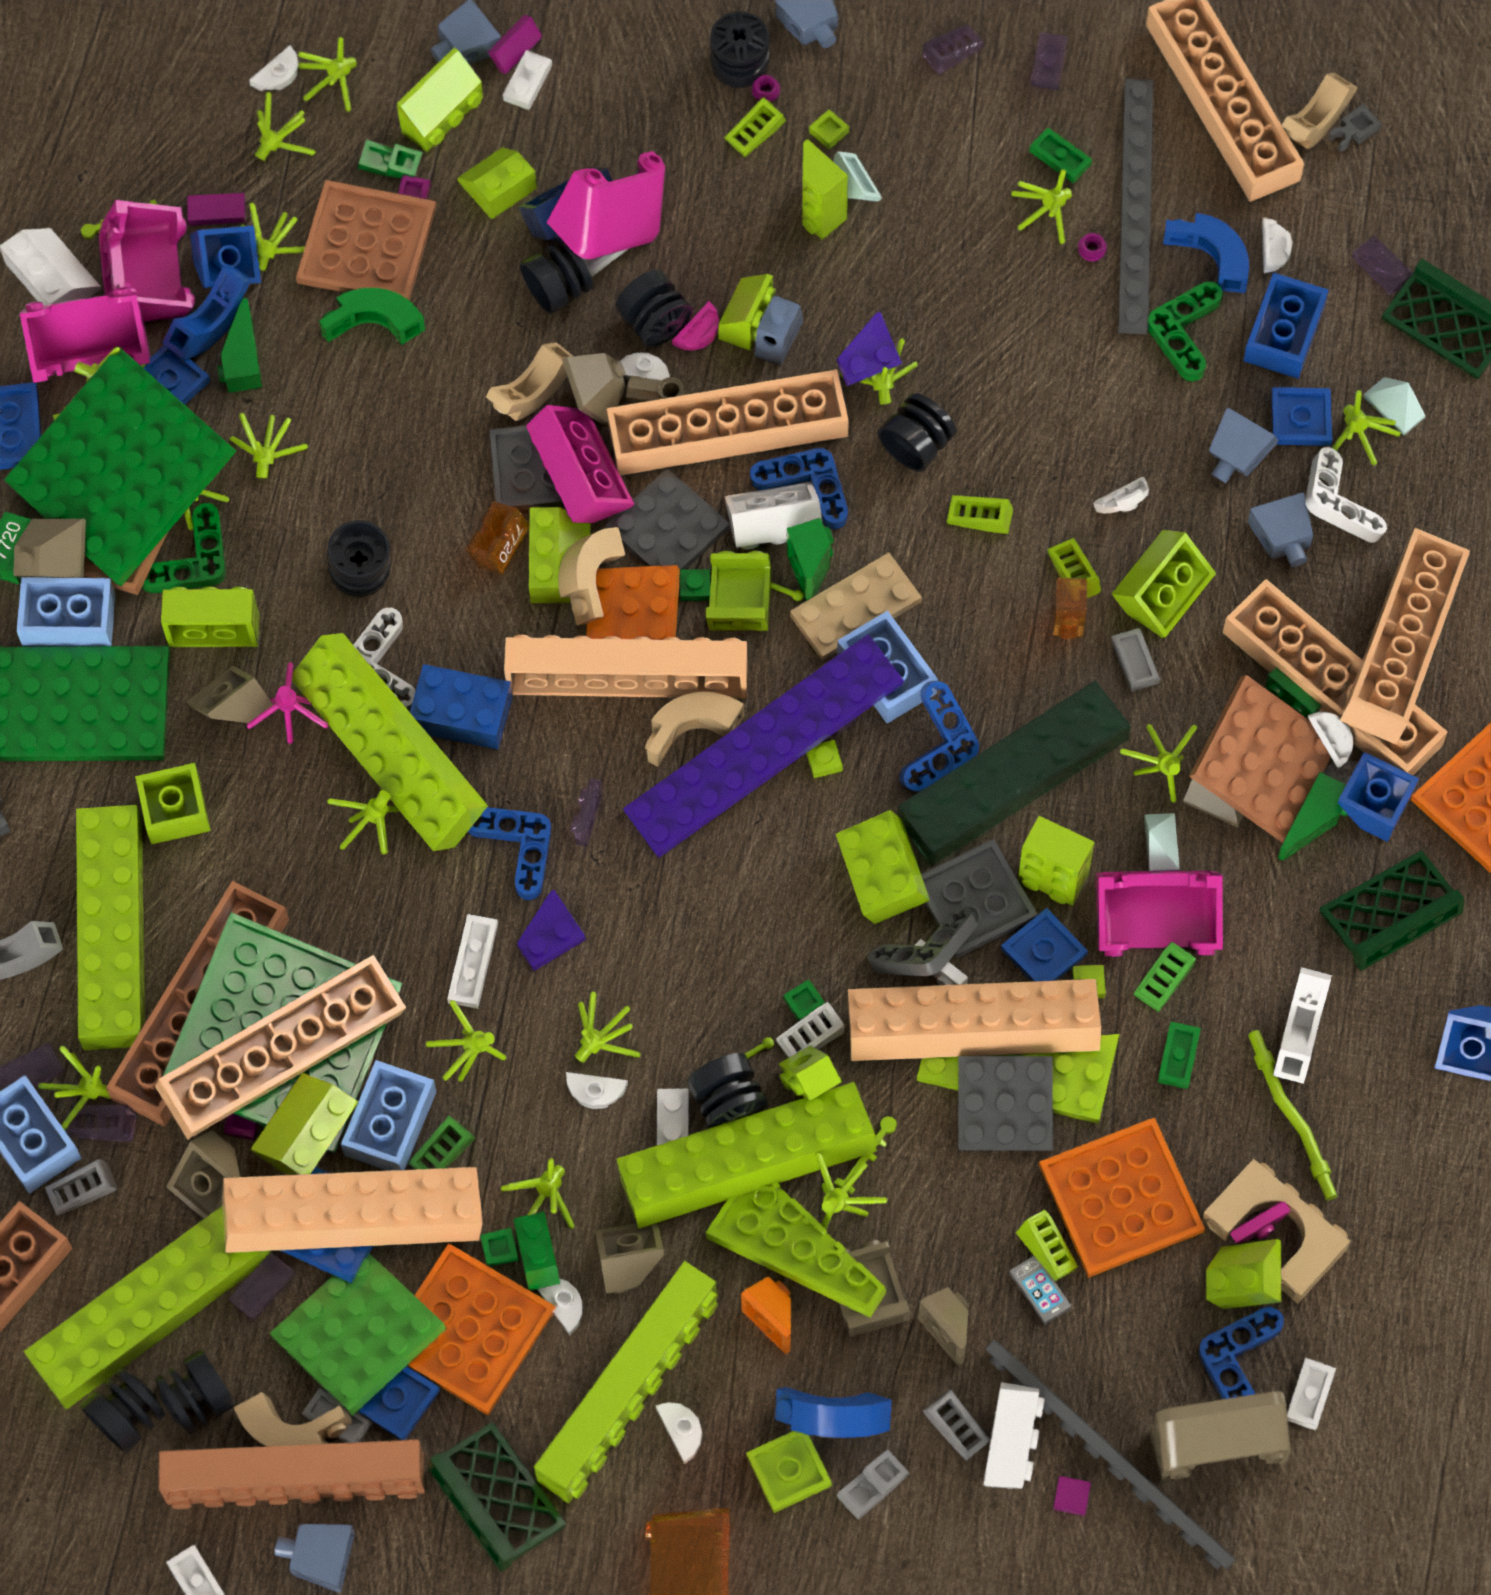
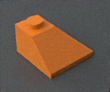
(770, 1310)

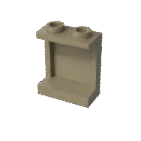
(893, 1307)

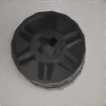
(739, 49)
(555, 275)
(654, 308)
(916, 432)
(357, 543)
(726, 1090)
(194, 1392)
(123, 1409)

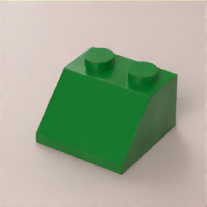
(809, 554)

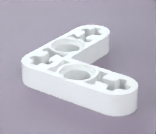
(1322, 499)
(391, 633)

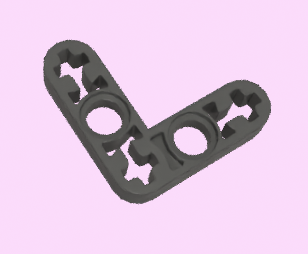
(932, 956)

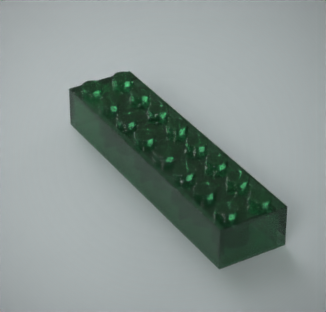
(1013, 772)

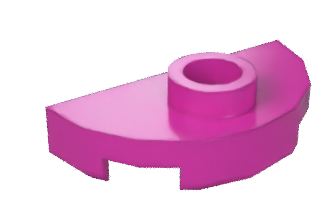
(699, 331)
(1262, 1224)

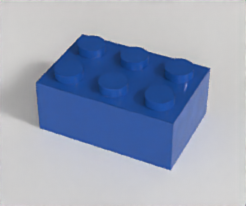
(1285, 325)
(462, 706)

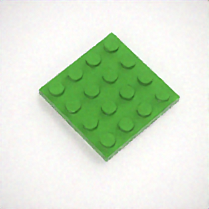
(358, 1333)

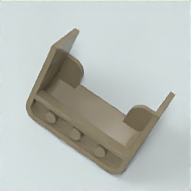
(1220, 1432)

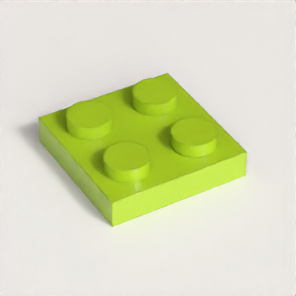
(788, 1470)

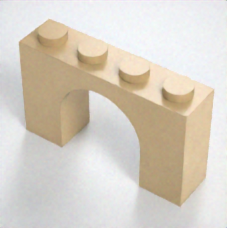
(1259, 1190)

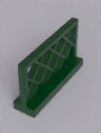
(1458, 295)
(1411, 924)
(472, 1510)

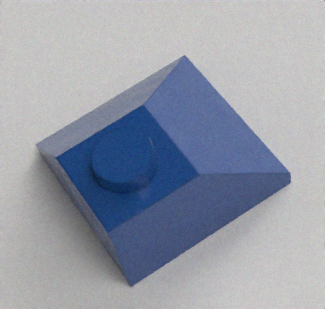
(225, 247)
(1377, 795)
(1467, 1043)

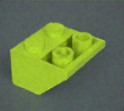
(746, 310)

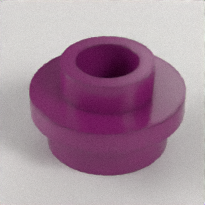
(769, 83)
(1092, 240)

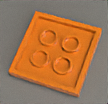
(637, 602)

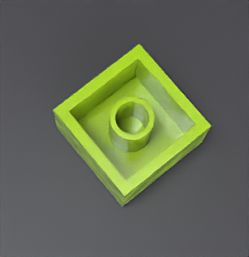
(172, 803)

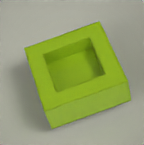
(829, 129)
(824, 759)
(1091, 972)

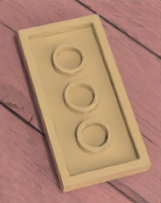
(854, 603)

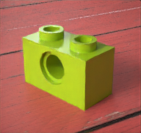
(808, 1073)

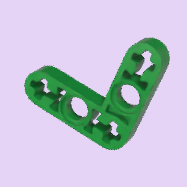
(1175, 324)
(197, 566)

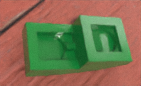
(389, 161)

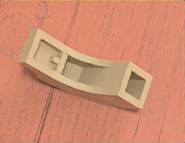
(1321, 112)
(534, 385)
(579, 571)
(689, 712)
(265, 1425)

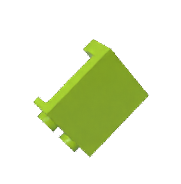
(739, 591)

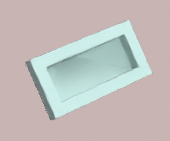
(859, 182)
(1397, 402)
(1161, 842)

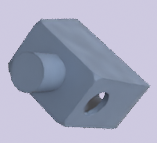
(809, 20)
(467, 32)
(779, 322)
(1239, 445)
(1283, 528)
(319, 1553)

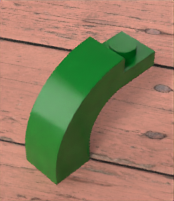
(377, 307)

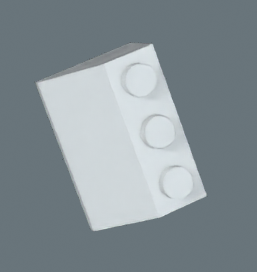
(47, 267)
(766, 513)
(1013, 1436)

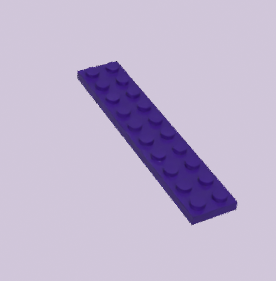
(763, 745)

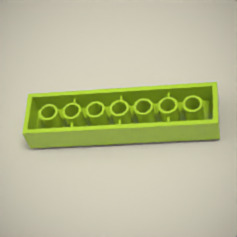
(388, 741)
(110, 926)
(745, 1155)
(140, 1310)
(626, 1383)

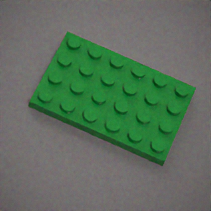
(83, 703)

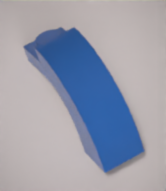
(1219, 242)
(206, 325)
(833, 1417)

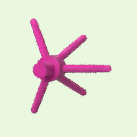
(287, 701)

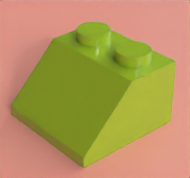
(499, 181)
(1245, 1275)

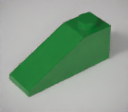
(239, 355)
(1316, 815)

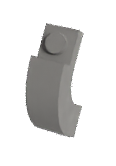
(28, 948)

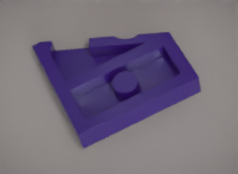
(868, 352)
(549, 933)

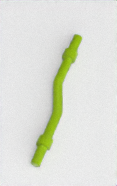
(1319, 1167)

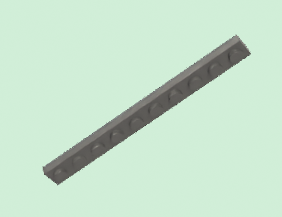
(1135, 207)
(1119, 1465)

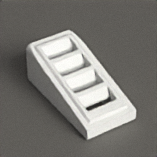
(805, 1024)

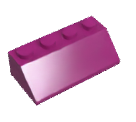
(578, 464)

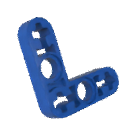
(816, 475)
(951, 739)
(528, 840)
(1226, 1360)

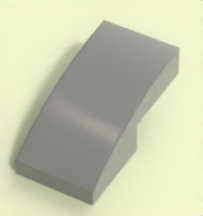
(872, 1484)

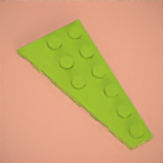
(1077, 1078)
(791, 1242)

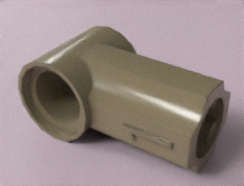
(646, 389)

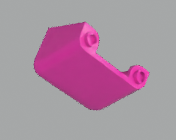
(613, 215)
(142, 254)
(83, 332)
(1159, 909)

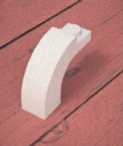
(1302, 1025)

